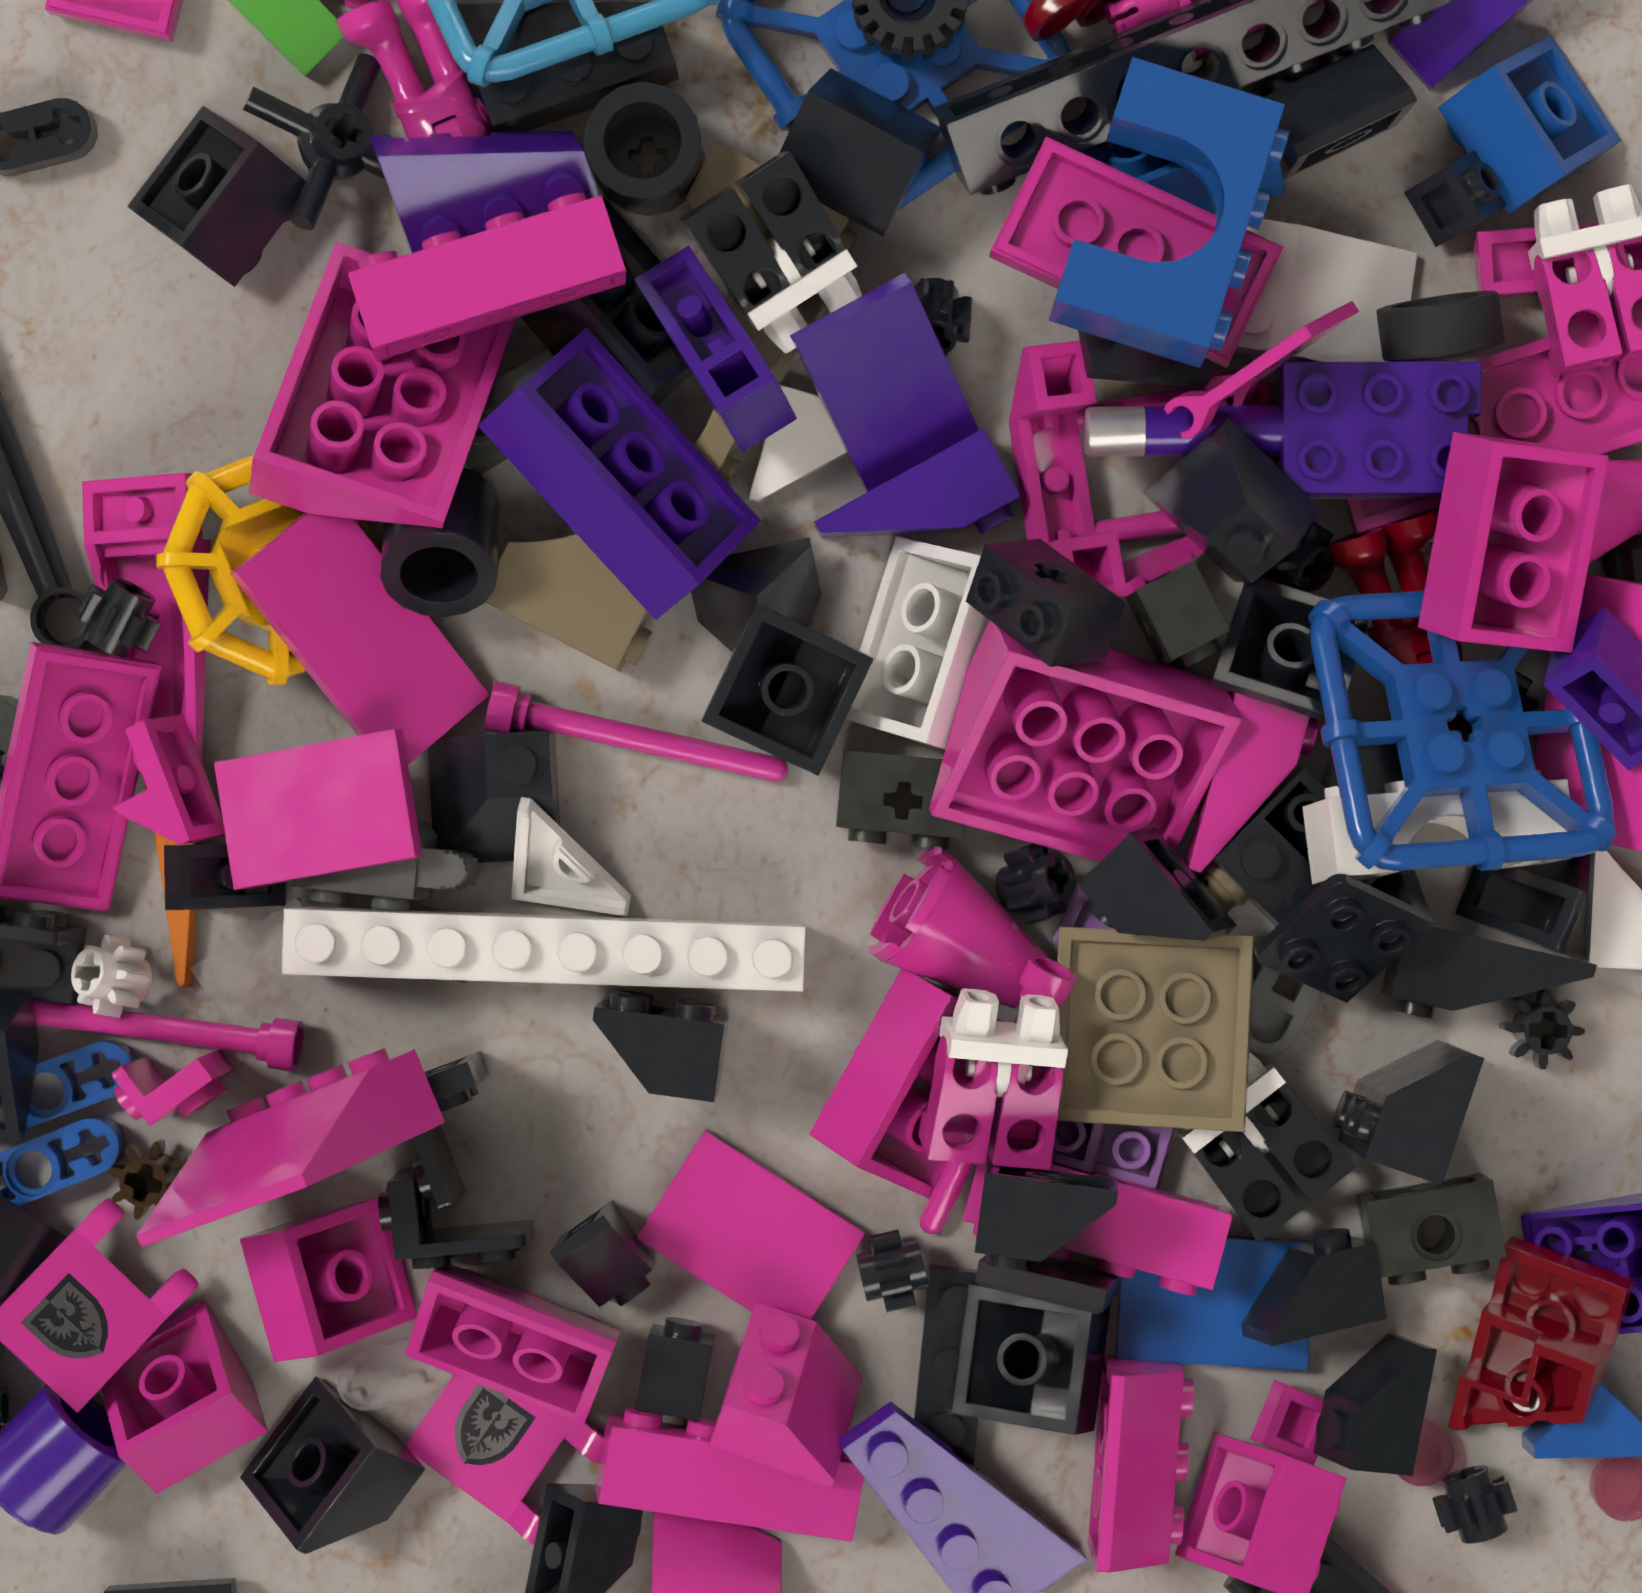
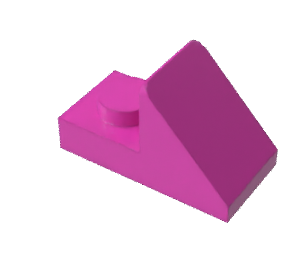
(178, 792)

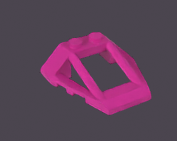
(1053, 477)

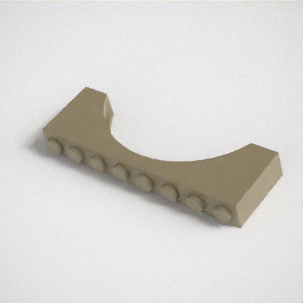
(561, 581)

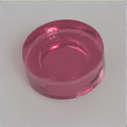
(1433, 1456)
(1618, 1487)

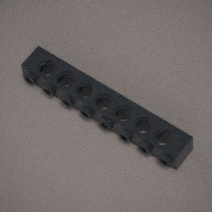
(976, 120)

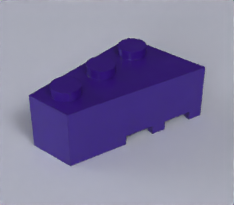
(468, 180)

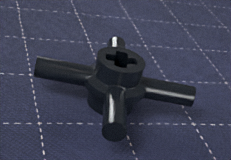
(314, 135)

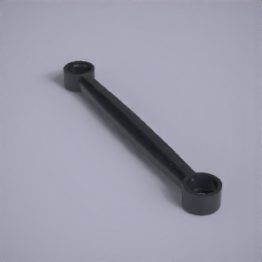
(32, 532)

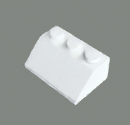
(919, 643)

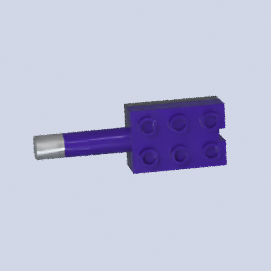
(1332, 426)

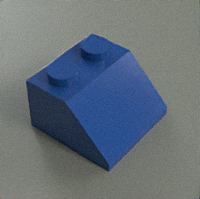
(1529, 122)

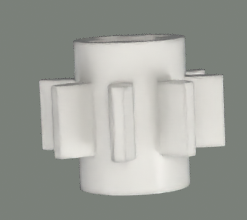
(111, 976)

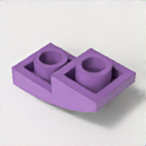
(1114, 1150)

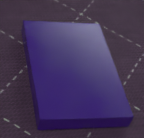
(885, 382)

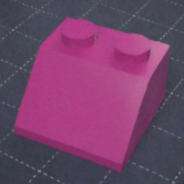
(327, 1281)
(788, 1397)
(181, 1400)
(1261, 1516)

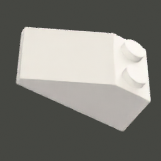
(1317, 276)

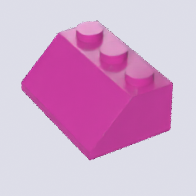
(1512, 543)
(888, 1085)
(511, 1342)
(1138, 1464)

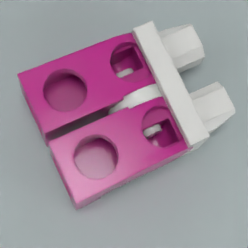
(1590, 281)
(996, 1084)

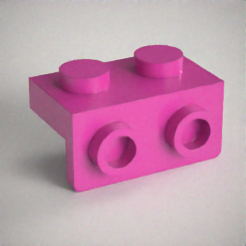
(148, 1095)

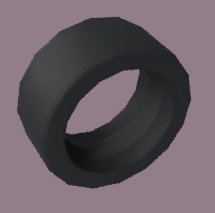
(1440, 326)

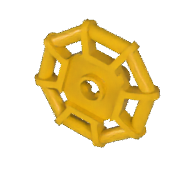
(238, 538)

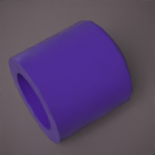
(55, 1461)

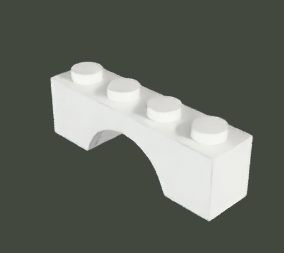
(1333, 853)

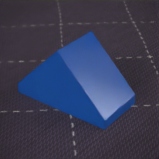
(1605, 1432)

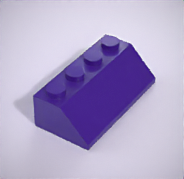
(620, 474)

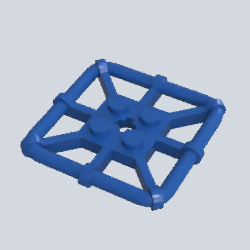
(900, 81)
(1438, 759)

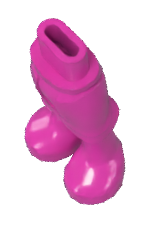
(446, 105)

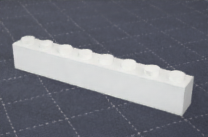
(543, 949)

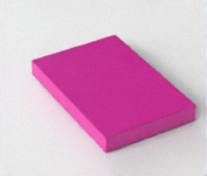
(318, 809)
(749, 1231)

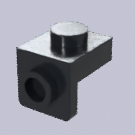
(1456, 197)

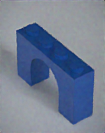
(1226, 143)

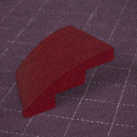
(1541, 1340)

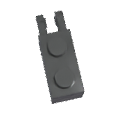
(399, 882)

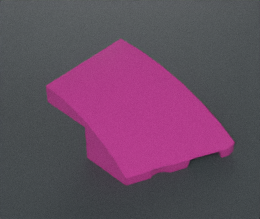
(713, 1557)

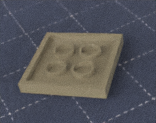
(1156, 1029)

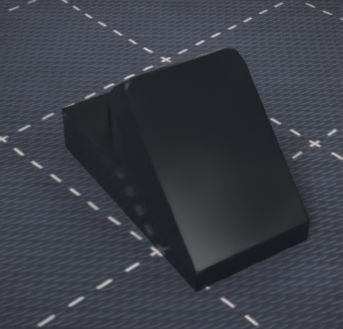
(202, 879)

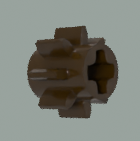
(134, 1188)

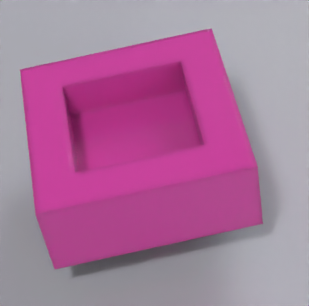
(1289, 1422)

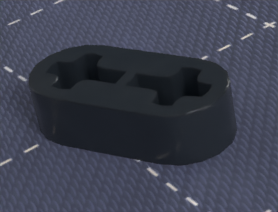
(50, 150)

